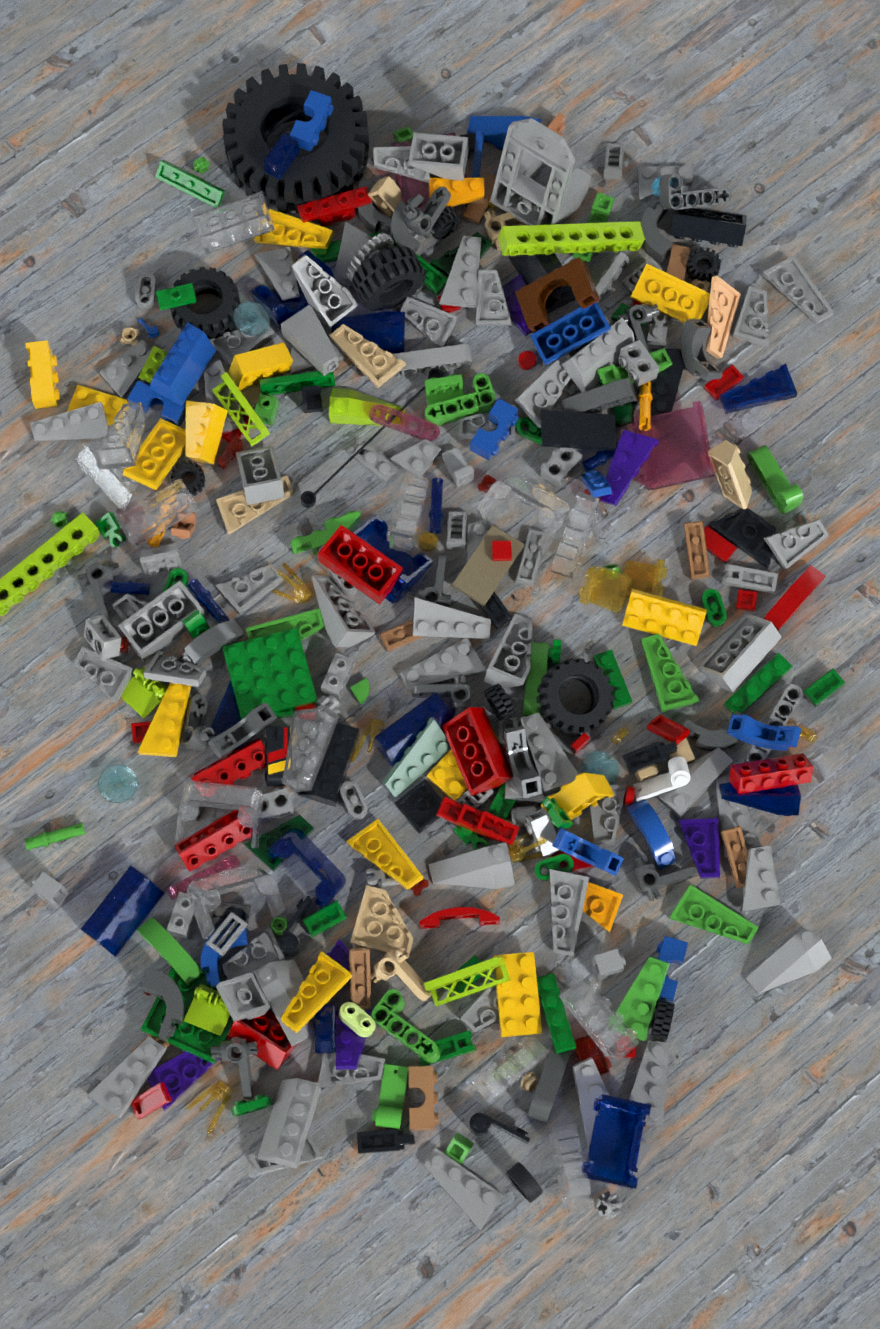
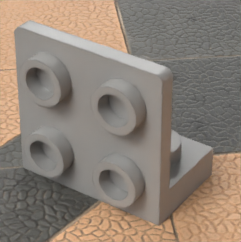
(160, 559)

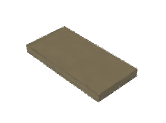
(481, 574)

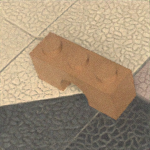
(423, 1079)

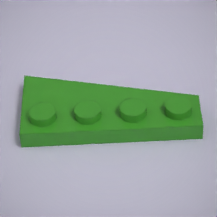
(307, 624)
(669, 682)
(709, 915)
(642, 998)

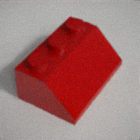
(271, 1039)

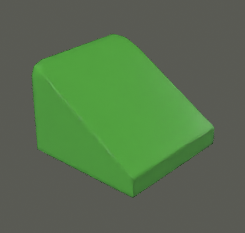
(459, 1148)

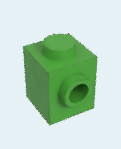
(267, 408)

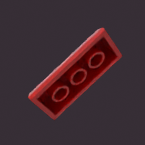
(359, 564)
(477, 750)

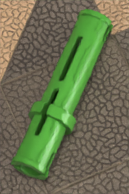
(45, 839)

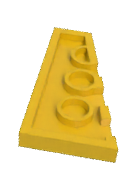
(293, 232)
(167, 725)
(384, 852)
(319, 987)

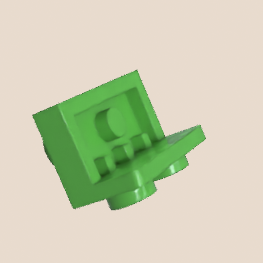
(443, 388)

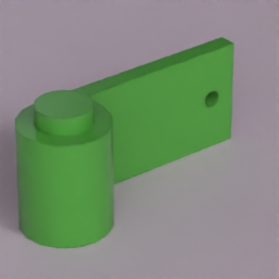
(391, 1097)

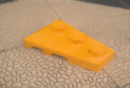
(461, 191)
(602, 905)

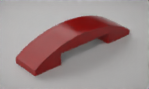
(485, 917)

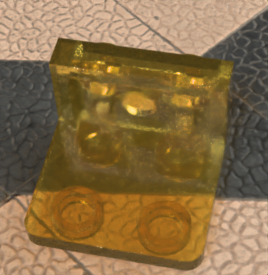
(646, 577)
(605, 588)

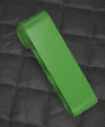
(458, 403)
(775, 482)
(407, 1031)

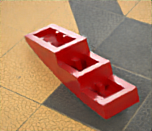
(794, 597)
(477, 821)

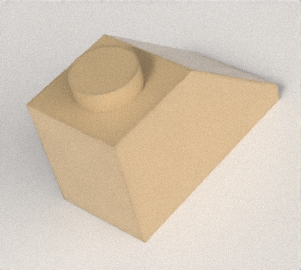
(386, 195)

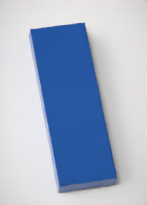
(478, 154)

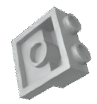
(243, 997)

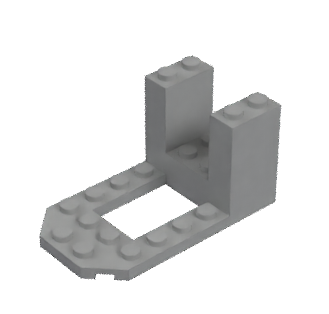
(521, 161)

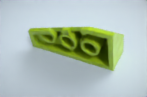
(353, 407)

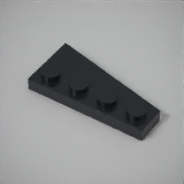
(666, 384)

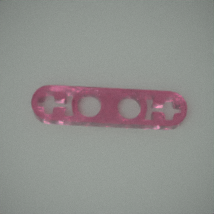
(403, 426)
(227, 864)

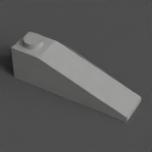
(323, 292)
(340, 619)
(512, 658)
(702, 775)
(480, 868)
(796, 958)
(280, 984)

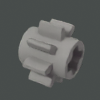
(330, 702)
(608, 1205)

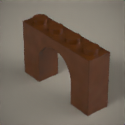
(534, 296)

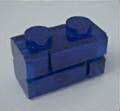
(281, 156)
(325, 1030)

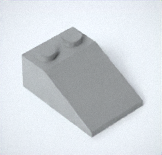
(440, 155)
(260, 475)

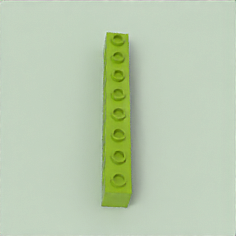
(571, 238)
(36, 560)

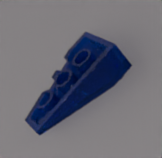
(381, 328)
(776, 801)

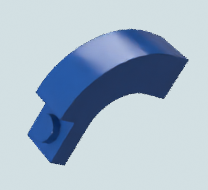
(763, 735)
(653, 831)
(587, 852)
(211, 959)

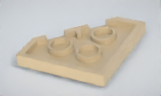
(380, 924)

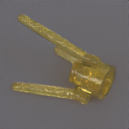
(302, 592)
(375, 727)
(518, 852)
(217, 1091)

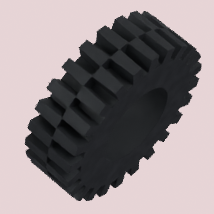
(283, 101)

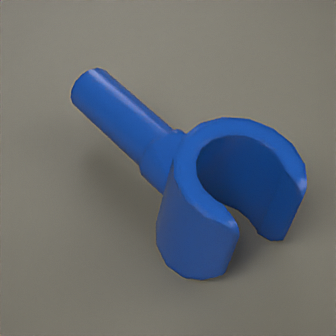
(152, 331)

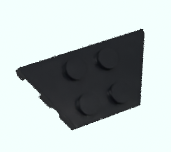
(747, 532)

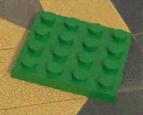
(270, 671)
(186, 1036)

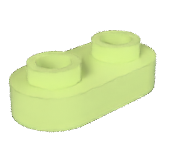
(356, 1020)

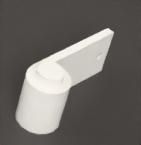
(675, 778)

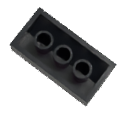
(709, 226)
(540, 265)
(334, 765)

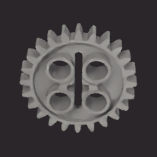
(373, 246)

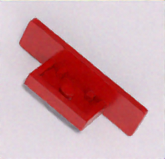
(334, 208)

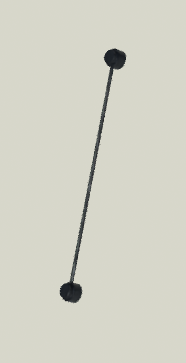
(308, 498)

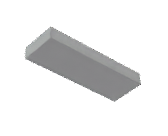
(530, 559)

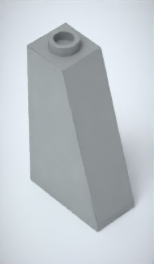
(311, 340)

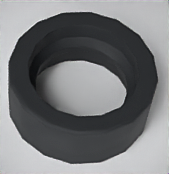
(524, 1182)

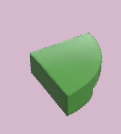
(361, 690)

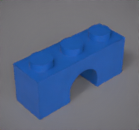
(319, 108)
(171, 412)
(487, 443)
(671, 951)

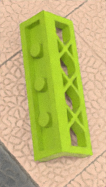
(243, 404)
(461, 975)

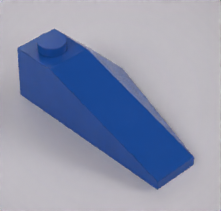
(494, 127)

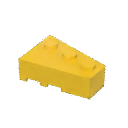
(259, 364)
(43, 375)
(203, 430)
(581, 793)

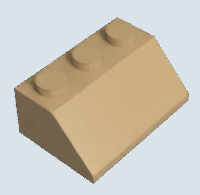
(731, 473)

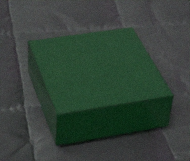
(624, 415)

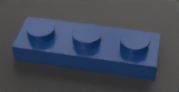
(596, 483)

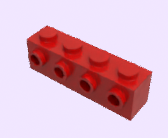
(234, 765)
(771, 773)
(212, 841)

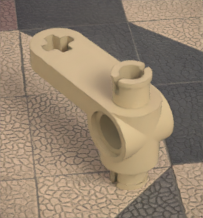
(498, 221)
(383, 971)

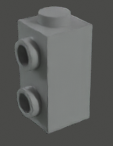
(541, 828)

